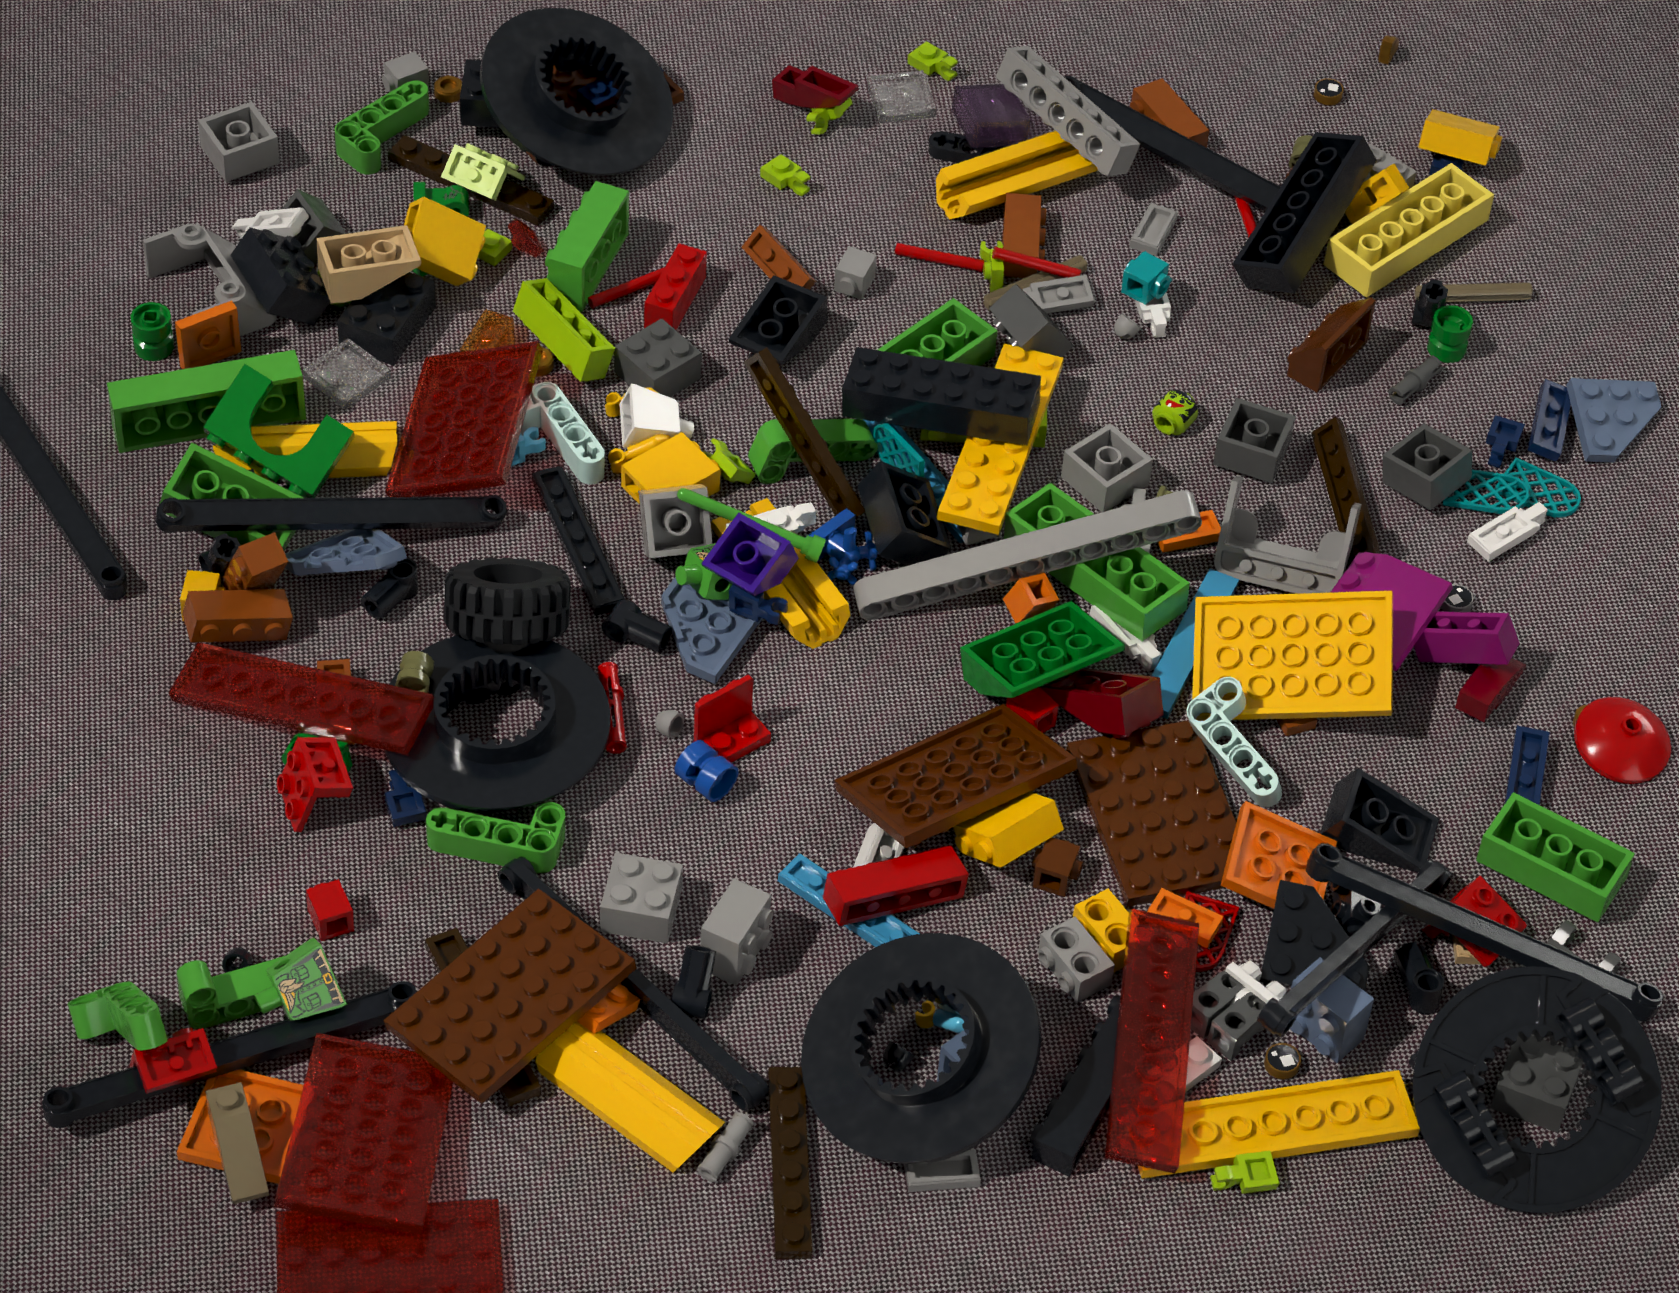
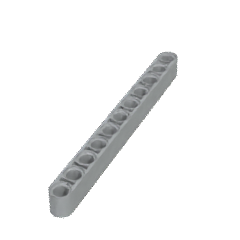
(1027, 555)

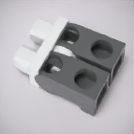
(1230, 1005)

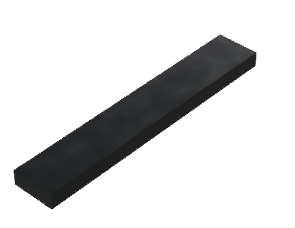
(577, 539)

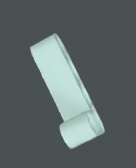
(566, 431)
(1238, 747)

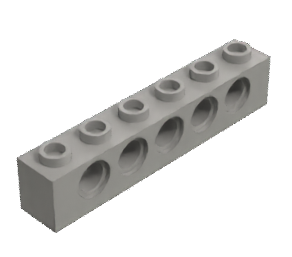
(1067, 111)

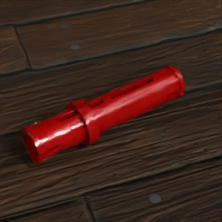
(609, 678)

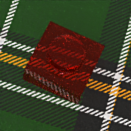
(525, 238)

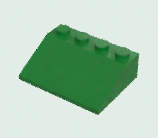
(1036, 651)

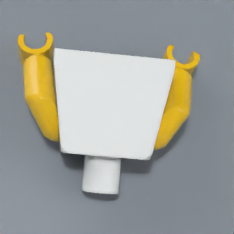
(645, 422)

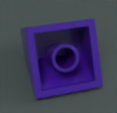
(751, 556)

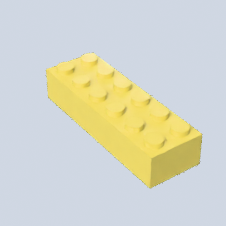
(1408, 230)

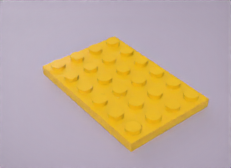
(1298, 653)

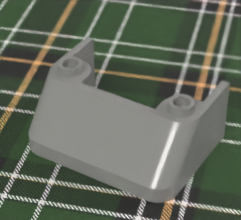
(195, 243)
(1278, 564)

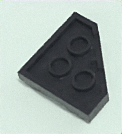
(1302, 933)

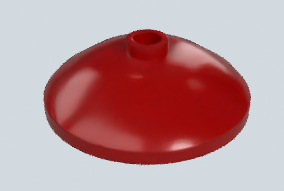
(1622, 740)

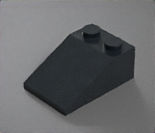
(782, 320)
(1379, 822)

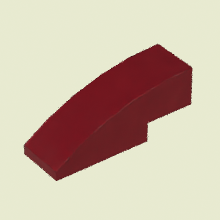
(811, 88)
(1488, 688)

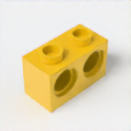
(1376, 192)
(1106, 923)

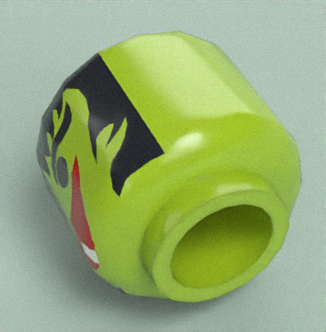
(1175, 412)

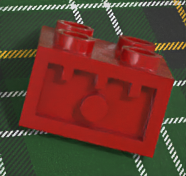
(727, 720)
(312, 771)
(1483, 900)
(176, 1061)

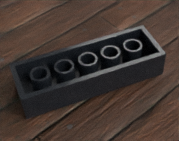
(1304, 212)
(941, 396)

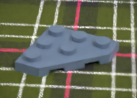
(1610, 414)
(347, 552)
(704, 630)

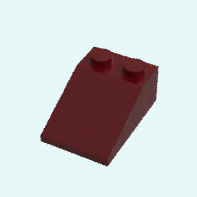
(1109, 699)

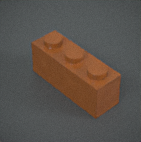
(1163, 105)
(1023, 231)
(256, 565)
(237, 615)

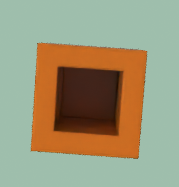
(1030, 597)

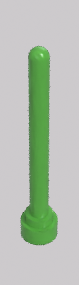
(809, 546)

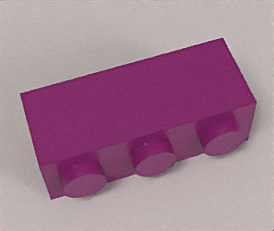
(1468, 638)

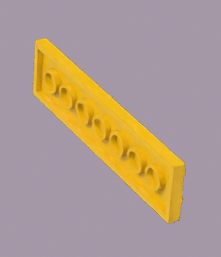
(990, 468)
(1294, 1121)

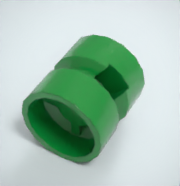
(152, 331)
(1450, 333)

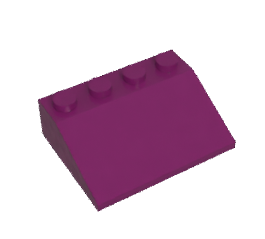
(1415, 595)

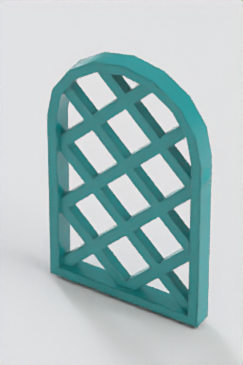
(886, 457)
(1551, 478)
(1486, 507)

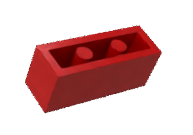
(676, 286)

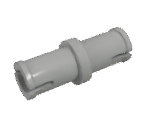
(725, 1147)

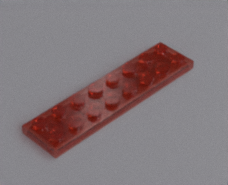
(302, 698)
(1152, 1041)

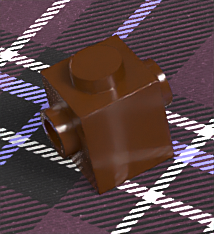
(1056, 866)

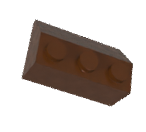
(1331, 344)

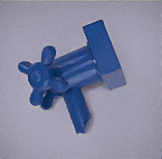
(841, 546)

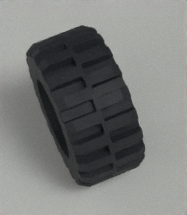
(507, 601)

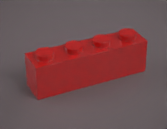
(895, 885)

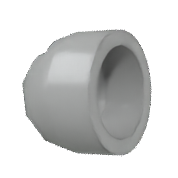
(1126, 327)
(670, 723)

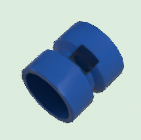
(706, 770)

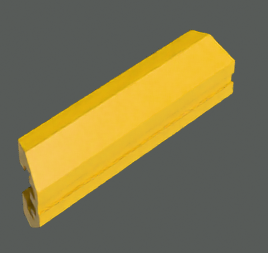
(1013, 169)
(367, 455)
(815, 605)
(628, 1095)

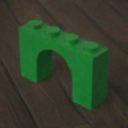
(303, 470)

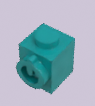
(1146, 278)

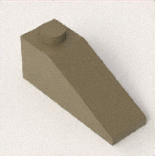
(236, 1143)

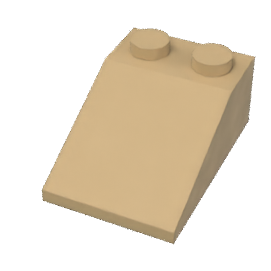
(365, 261)

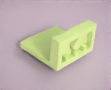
(479, 170)

